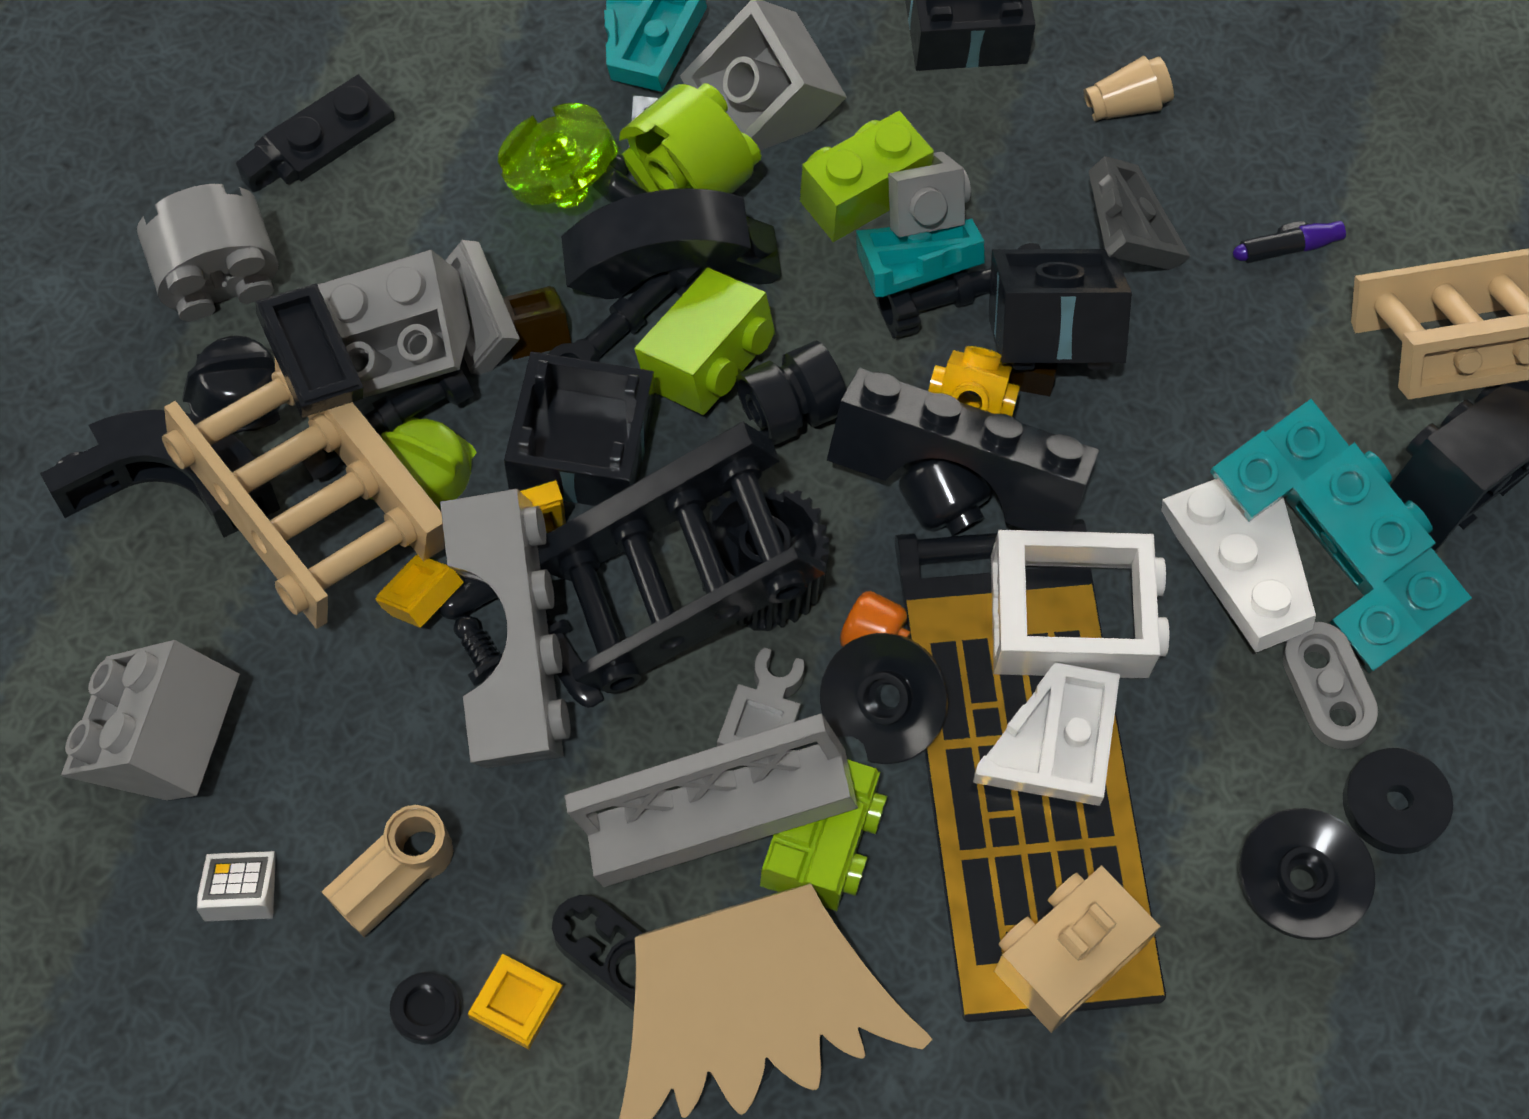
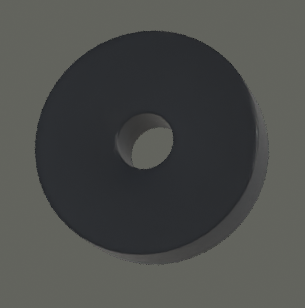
(1383, 825)

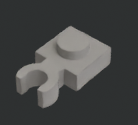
(764, 707)

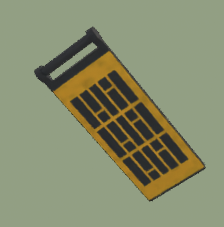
(1001, 845)

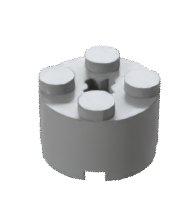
(208, 250)

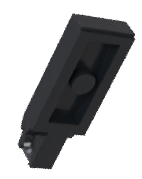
(316, 135)

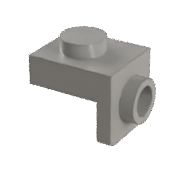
(928, 197)

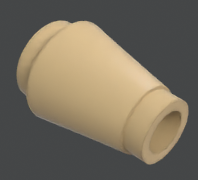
(1131, 90)

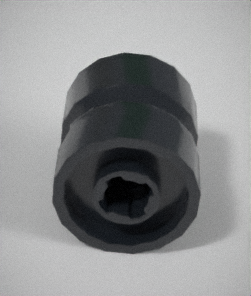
(800, 390)

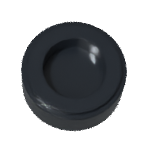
(425, 1008)

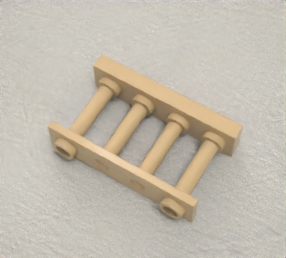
(1470, 351)
(370, 470)

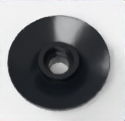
(854, 704)
(1323, 848)

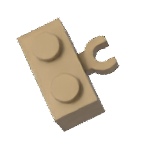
(1074, 947)

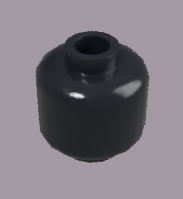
(944, 494)

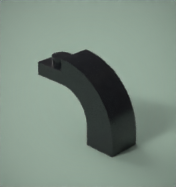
(666, 232)
(132, 454)

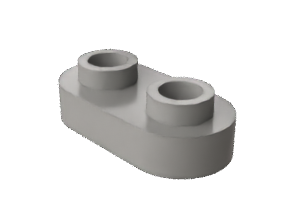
(1333, 687)

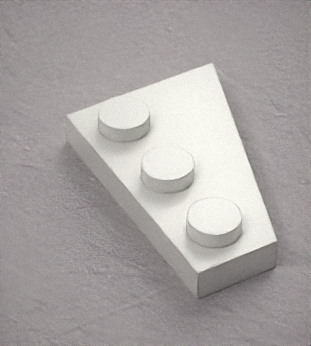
(1246, 563)

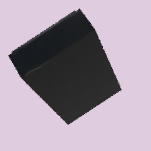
(309, 350)

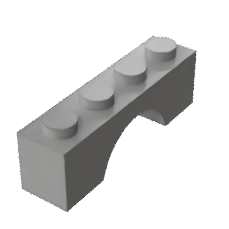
(515, 709)

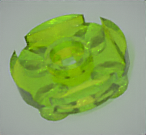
(557, 156)

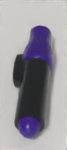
(1290, 239)

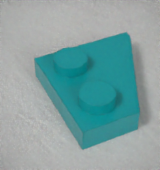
(648, 38)
(911, 260)

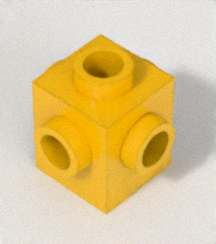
(979, 372)

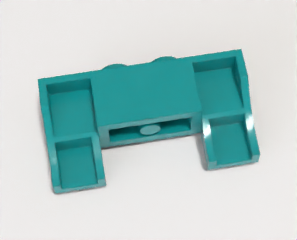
(1357, 521)

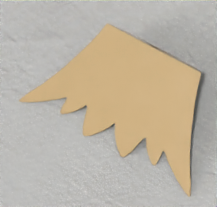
(746, 989)

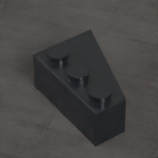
(1469, 459)

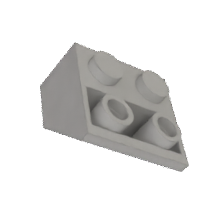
(400, 320)
(151, 721)

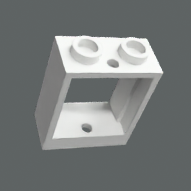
(1034, 655)

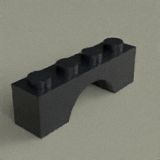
(1031, 470)

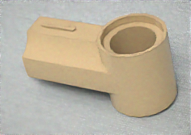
(386, 875)

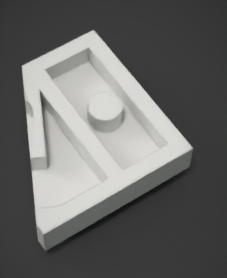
(1058, 738)

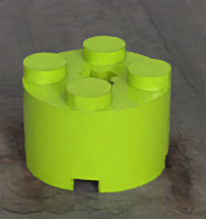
(689, 143)

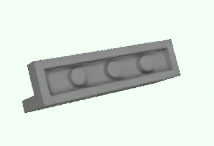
(715, 804)

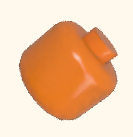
(873, 615)

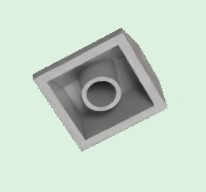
(768, 74)

